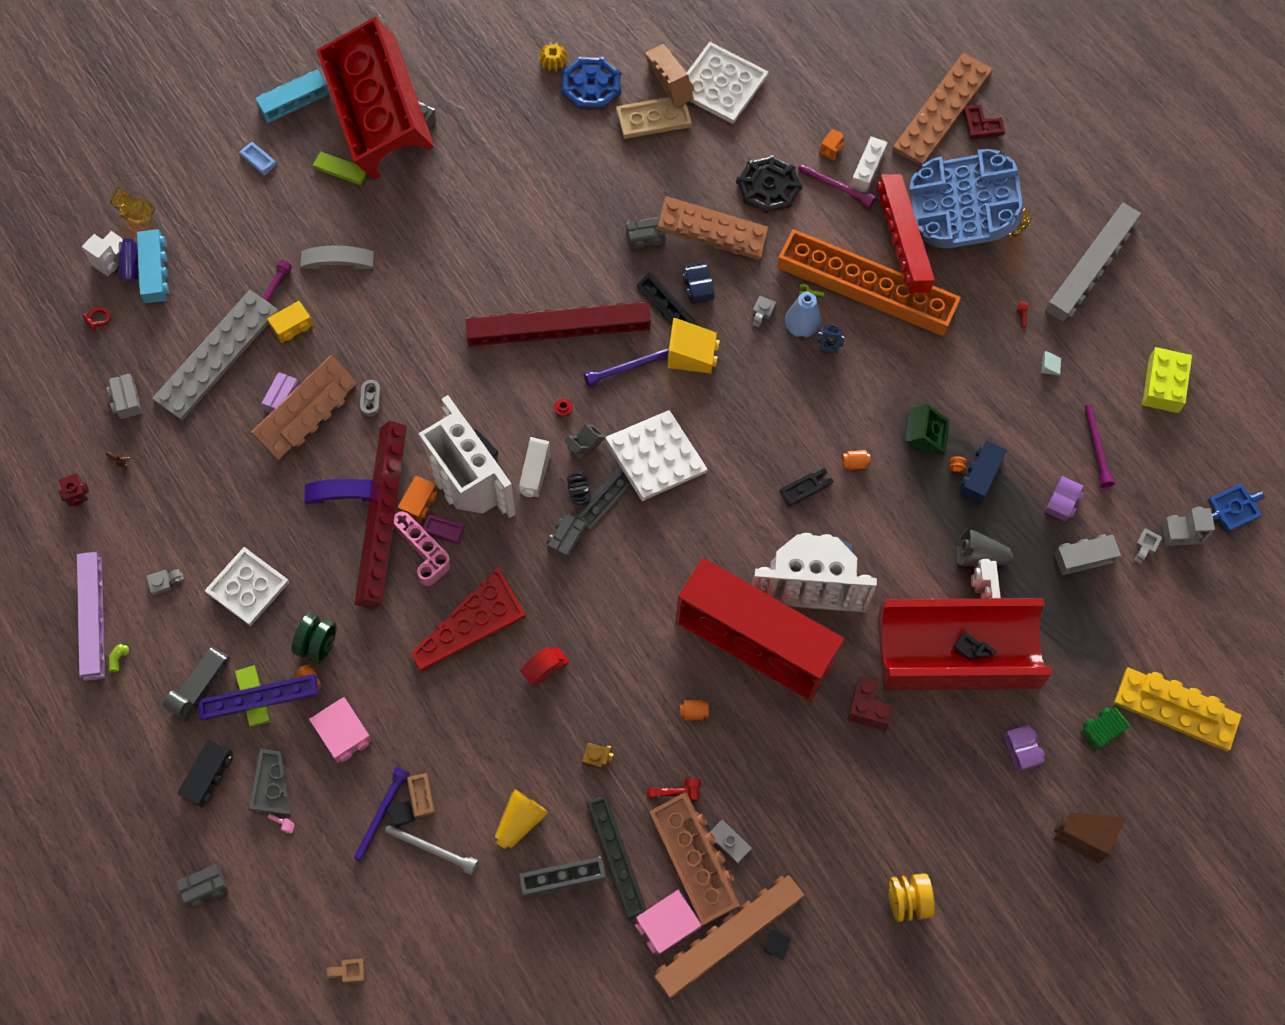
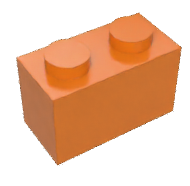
(419, 498)

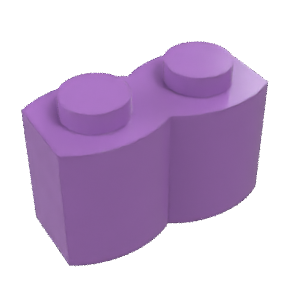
(1064, 498)
(1024, 748)

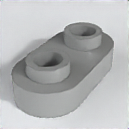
(370, 399)

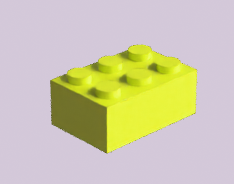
(1167, 380)

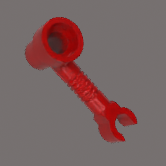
(691, 787)

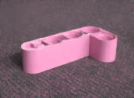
(419, 544)

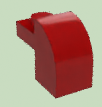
(543, 664)

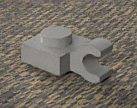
(762, 309)
(1147, 543)
(161, 581)

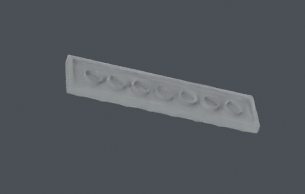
(215, 355)

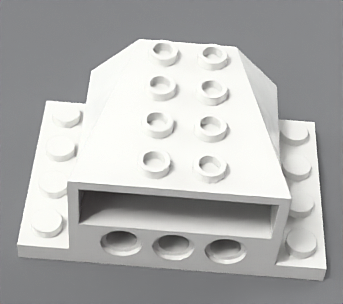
(464, 465)
(816, 575)

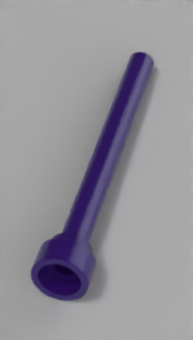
(592, 378)
(399, 777)

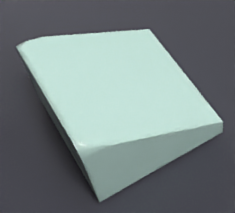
(1051, 364)

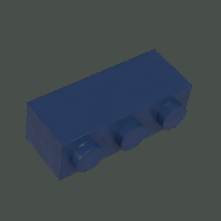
(982, 471)

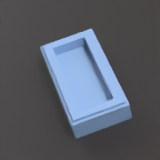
(258, 158)

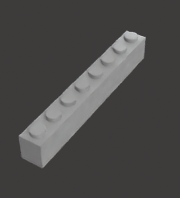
(1093, 261)

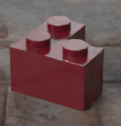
(867, 710)

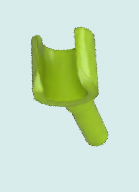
(805, 287)

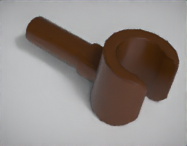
(120, 460)

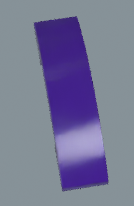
(337, 489)

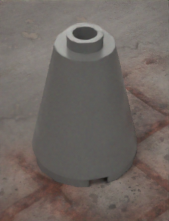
(978, 546)

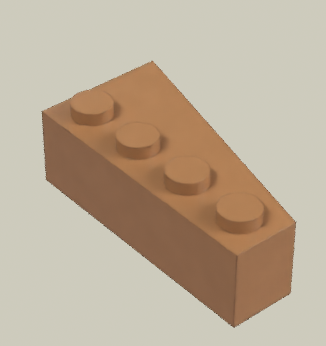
(670, 75)

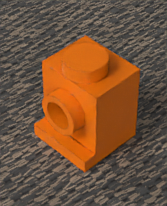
(832, 144)

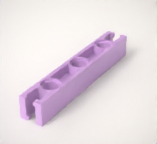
(90, 616)

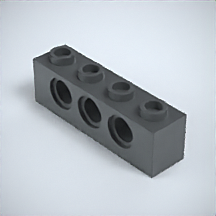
(562, 877)

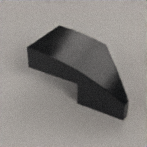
(971, 648)

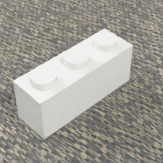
(868, 165)

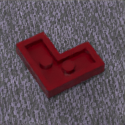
(979, 126)

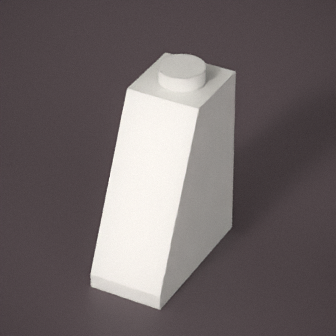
(534, 467)

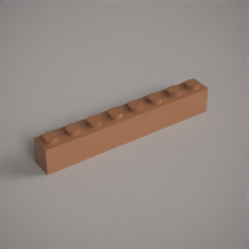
(728, 937)

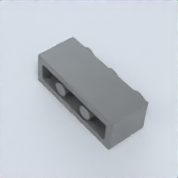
(1087, 554)

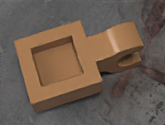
(351, 971)

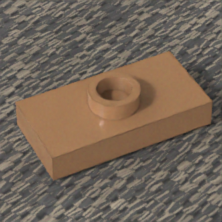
(421, 795)

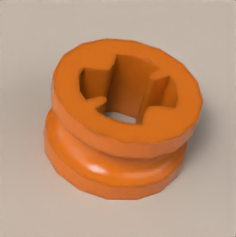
(958, 464)

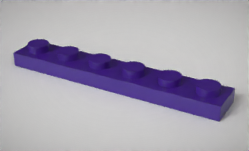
(258, 697)

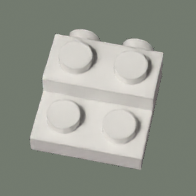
(986, 579)

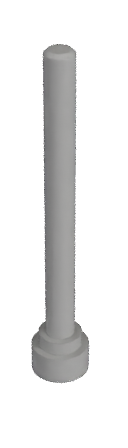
(468, 864)

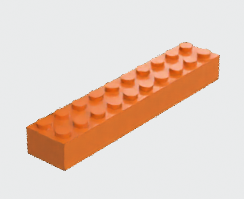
(866, 282)

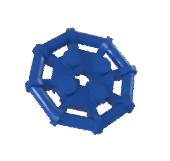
(591, 74)

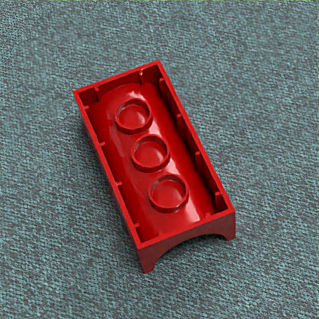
(373, 94)
(757, 629)
(920, 635)

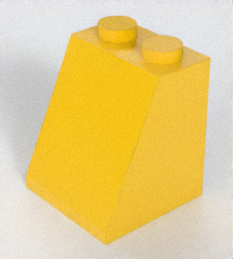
(692, 347)

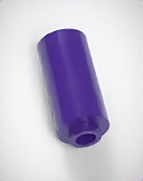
(128, 259)

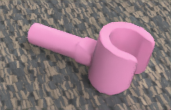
(287, 825)

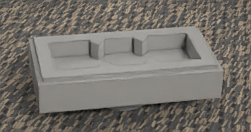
(730, 841)

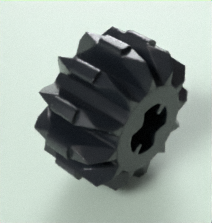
(579, 487)

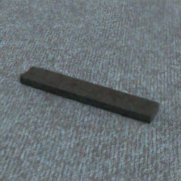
(616, 857)

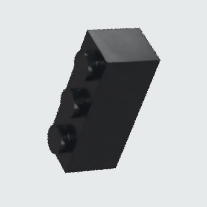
(205, 774)

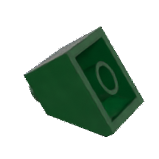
(927, 429)

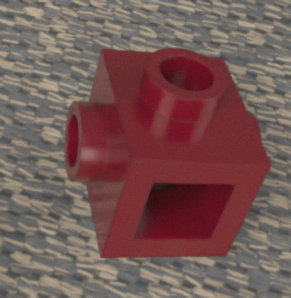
(73, 490)

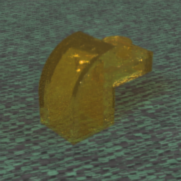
(130, 208)

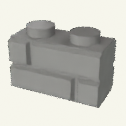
(124, 396)

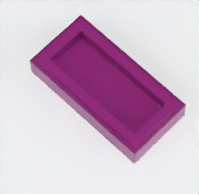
(443, 528)

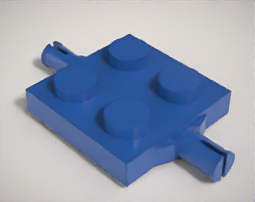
(1235, 507)

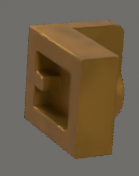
(597, 756)

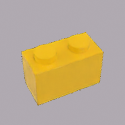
(290, 322)

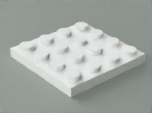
(724, 82)
(655, 455)

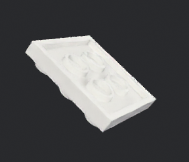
(247, 586)

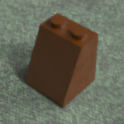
(1089, 833)

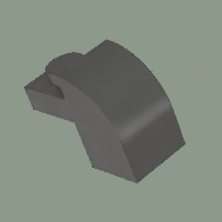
(585, 441)

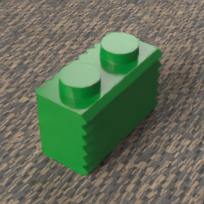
(1105, 728)

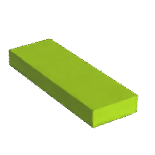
(339, 168)
(247, 679)

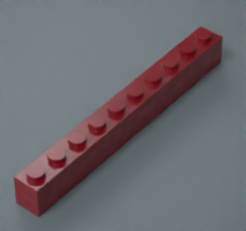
(558, 323)
(380, 515)

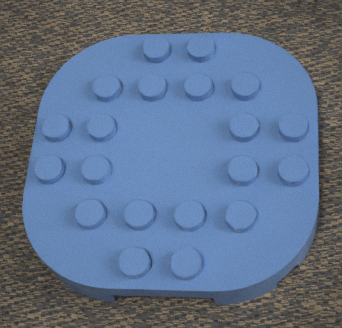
(967, 199)

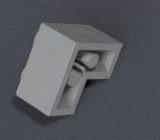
(1188, 530)

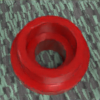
(563, 412)

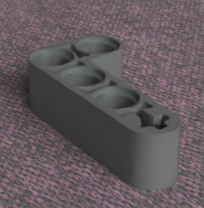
(197, 685)

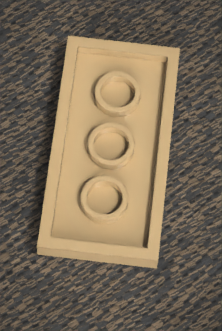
(652, 117)

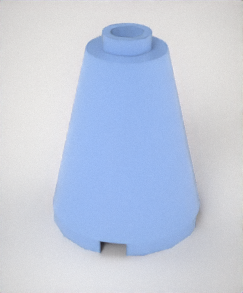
(803, 316)

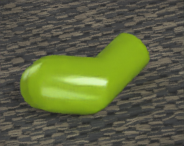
(115, 655)

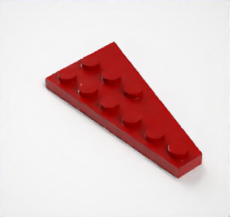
(476, 618)

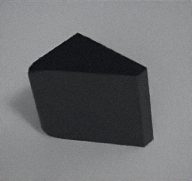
(401, 813)
(777, 945)

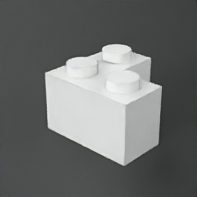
(103, 253)

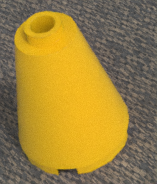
(518, 819)

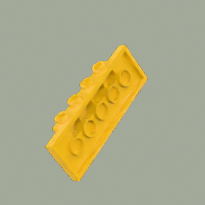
(1178, 708)

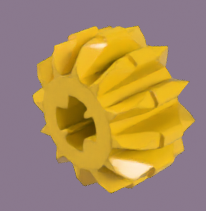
(553, 57)

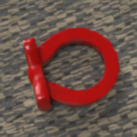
(87, 317)

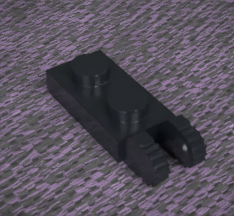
(805, 487)

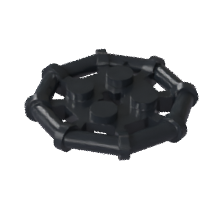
(767, 192)

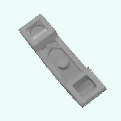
(337, 255)

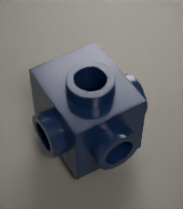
(830, 345)

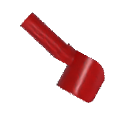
(1023, 308)

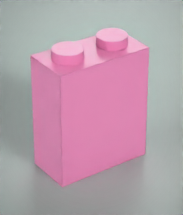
(341, 730)
(667, 923)

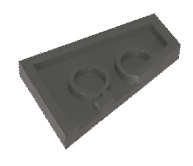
(269, 785)

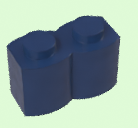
(699, 283)

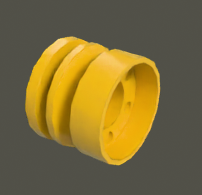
(912, 897)

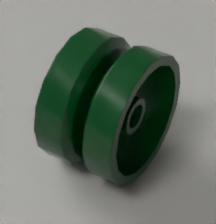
(314, 638)

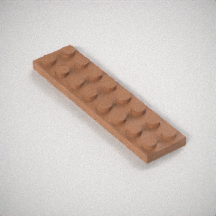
(942, 109)

